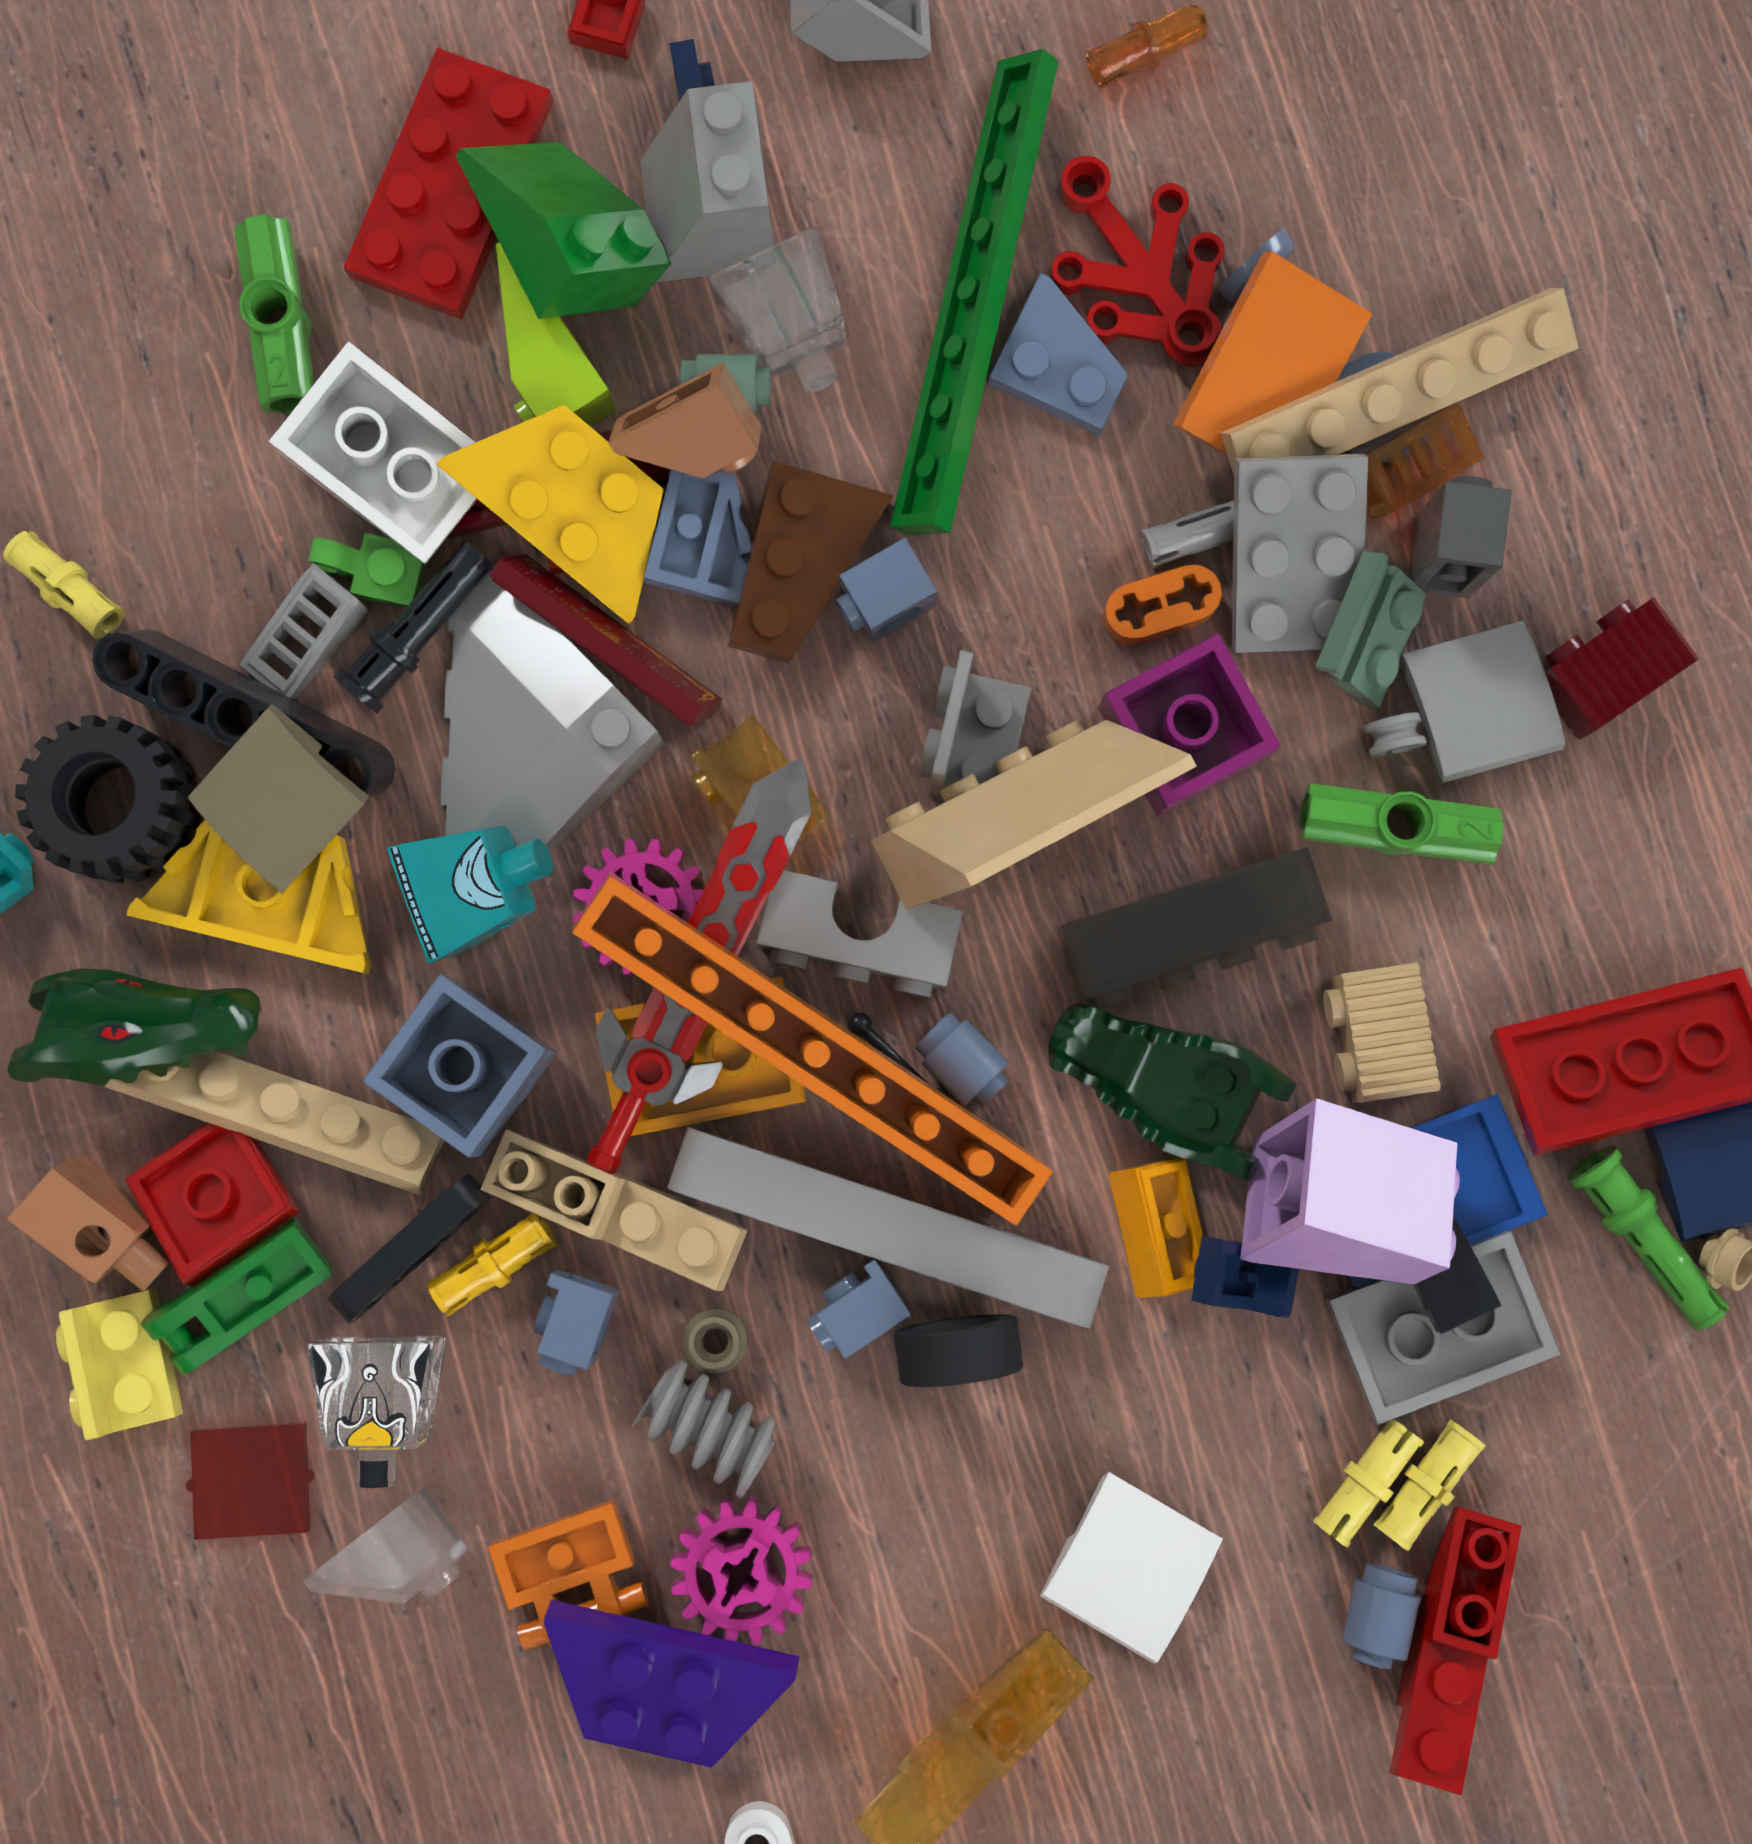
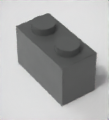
(1460, 537)

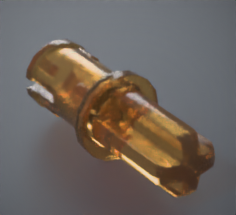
(1146, 45)

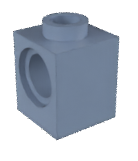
(885, 591)

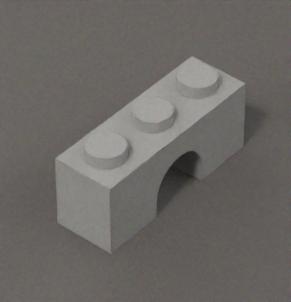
(802, 926)

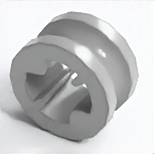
(1395, 735)

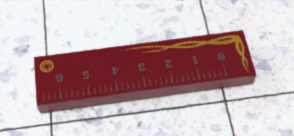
(605, 638)

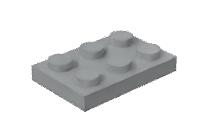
(1294, 547)
(1409, 1365)

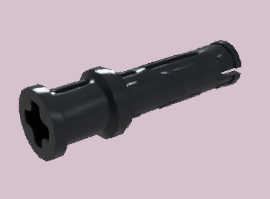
(395, 649)

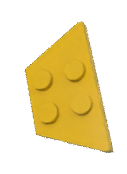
(569, 500)
(223, 897)

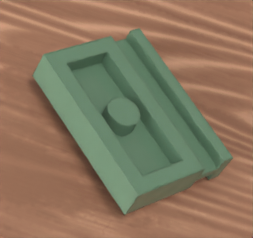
(1371, 629)

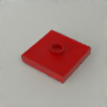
(210, 1199)

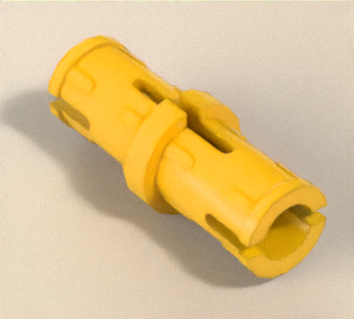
(491, 1263)

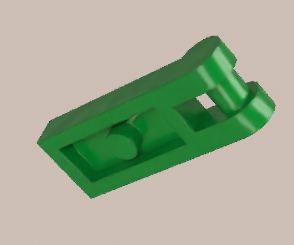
(239, 1296)

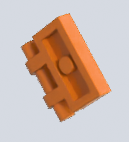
(565, 1555)

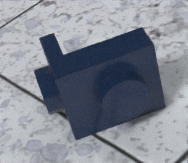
(1239, 1284)

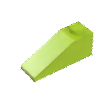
(546, 359)

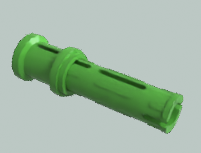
(1632, 1214)

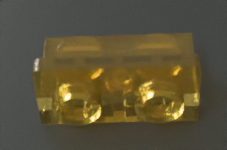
(737, 763)

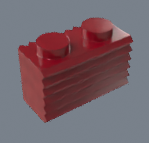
(1617, 667)

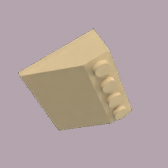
(1021, 808)

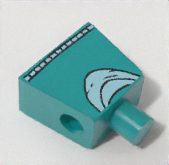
(467, 886)

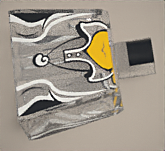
(376, 1397)

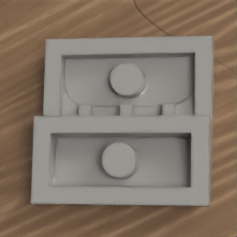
(1483, 701)

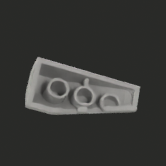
(863, 28)

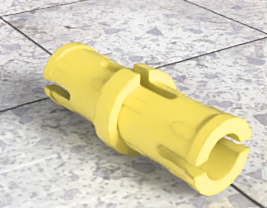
(63, 584)
(1368, 1482)
(1429, 1485)

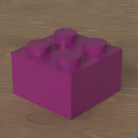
(1201, 709)

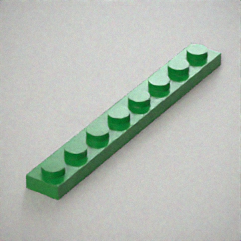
(974, 294)

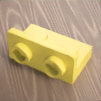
(116, 1366)

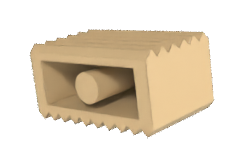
(1382, 1033)

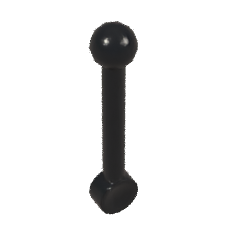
(861, 1026)

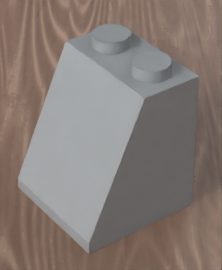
(708, 182)

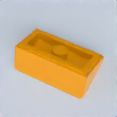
(1158, 1225)

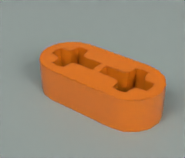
(1157, 591)

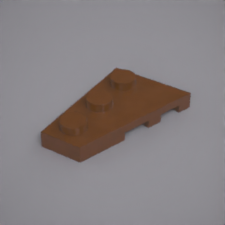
(800, 546)

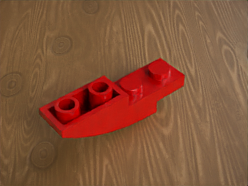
(1450, 1648)

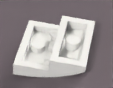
(1131, 1568)

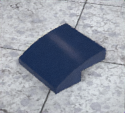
(1706, 1170)

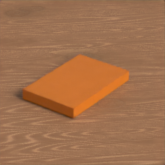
(1276, 346)

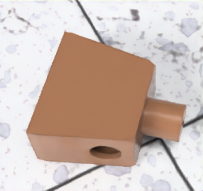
(67, 1216)

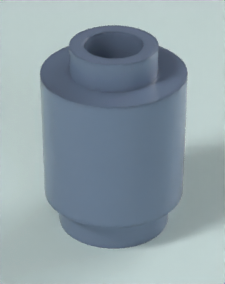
(963, 1061)
(1382, 1615)

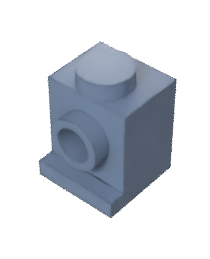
(858, 1310)
(574, 1322)

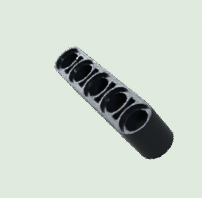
(218, 698)

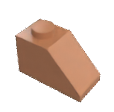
(692, 427)

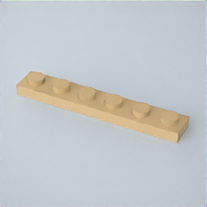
(1411, 383)
(295, 1117)

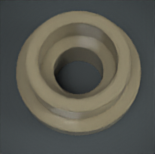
(700, 1355)

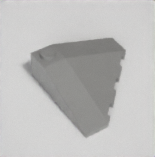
(530, 725)

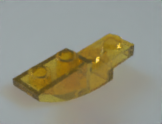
(976, 1743)

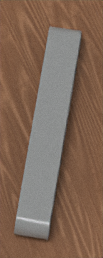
(888, 1227)

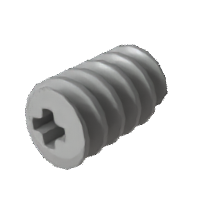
(708, 1427)

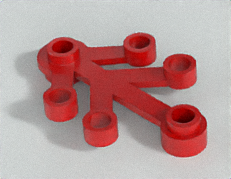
(1143, 272)

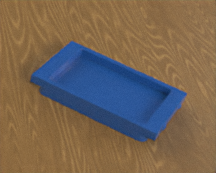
(1494, 1177)

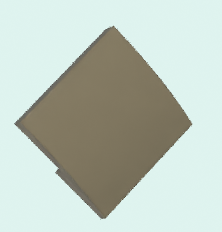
(276, 798)

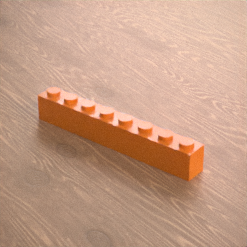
(811, 1048)

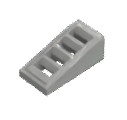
(285, 621)

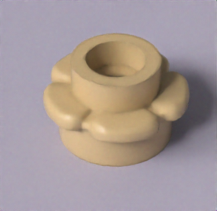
(1727, 1260)

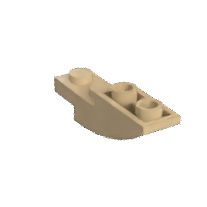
(614, 1210)

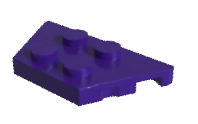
(662, 1684)

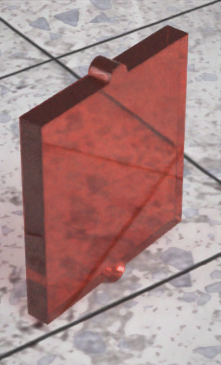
(250, 1481)

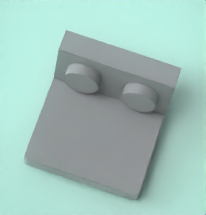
(978, 728)

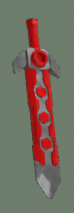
(665, 1032)

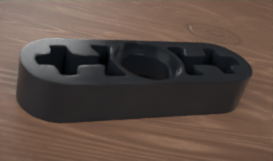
(409, 1248)

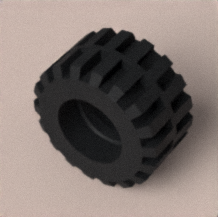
(63, 778)

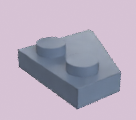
(1059, 362)
(700, 539)

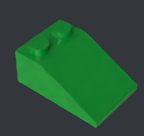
(564, 228)

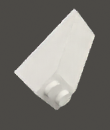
(378, 452)

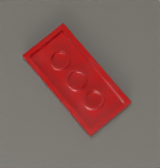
(424, 222)
(1630, 1061)

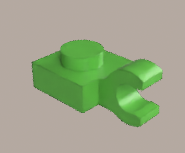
(379, 570)

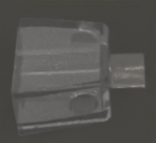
(785, 308)

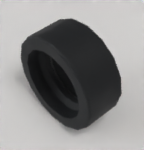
(958, 1350)

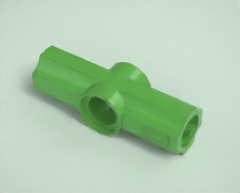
(272, 282)
(1439, 827)

